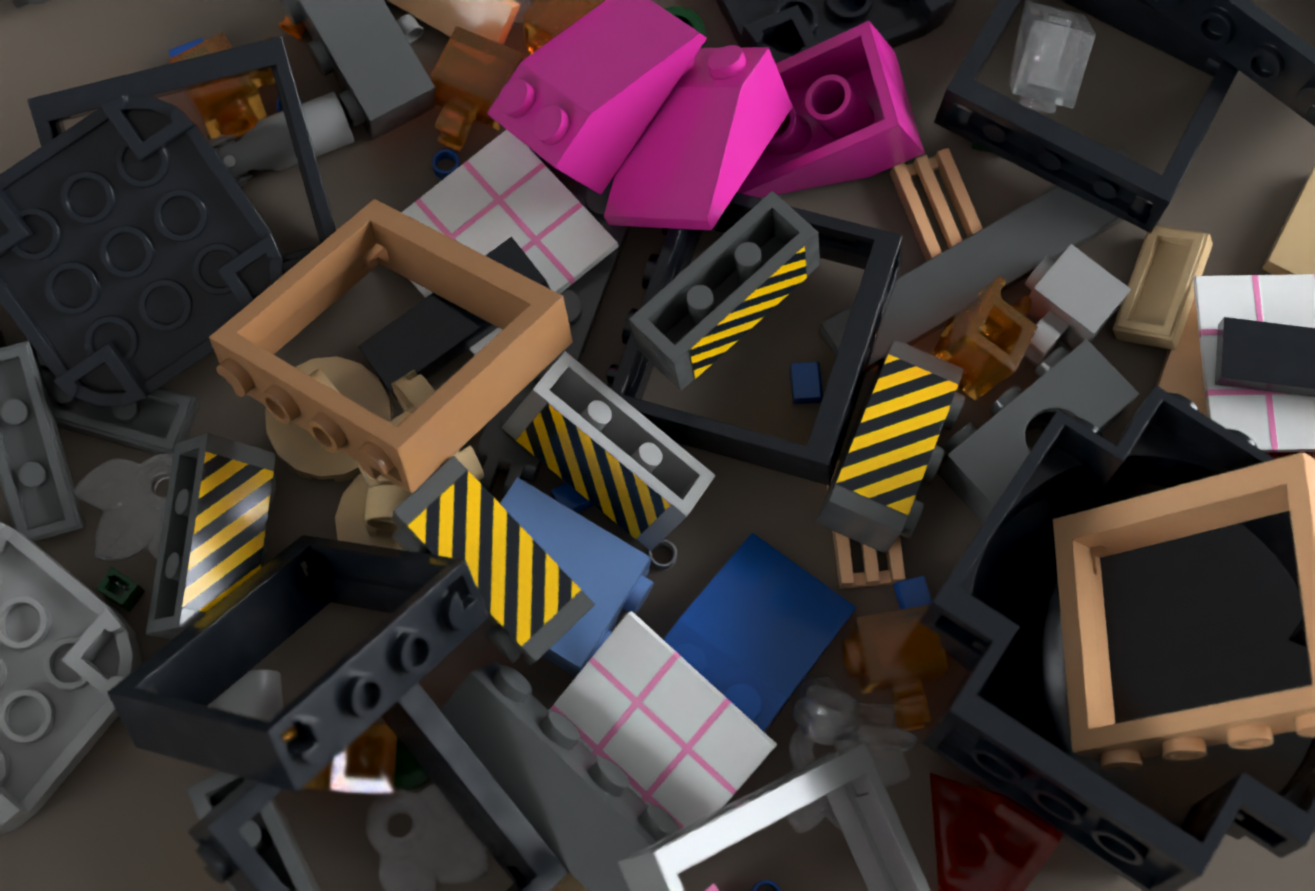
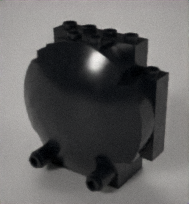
(1184, 631)

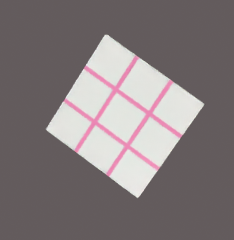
(515, 195)
(1270, 418)
(662, 724)

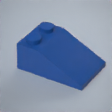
(759, 629)

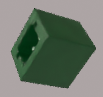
(120, 589)

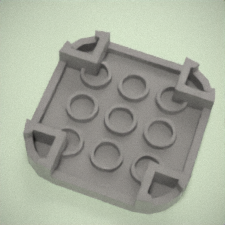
(56, 666)

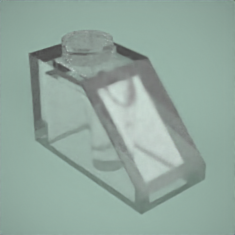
(1050, 57)

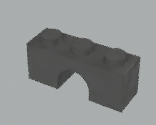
(988, 458)

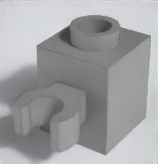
(1070, 301)

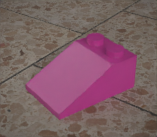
(597, 87)
(844, 118)
(701, 141)

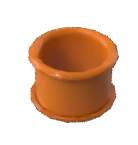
(293, 30)

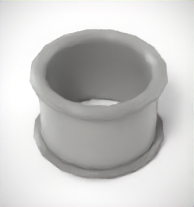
(410, 27)
(663, 567)

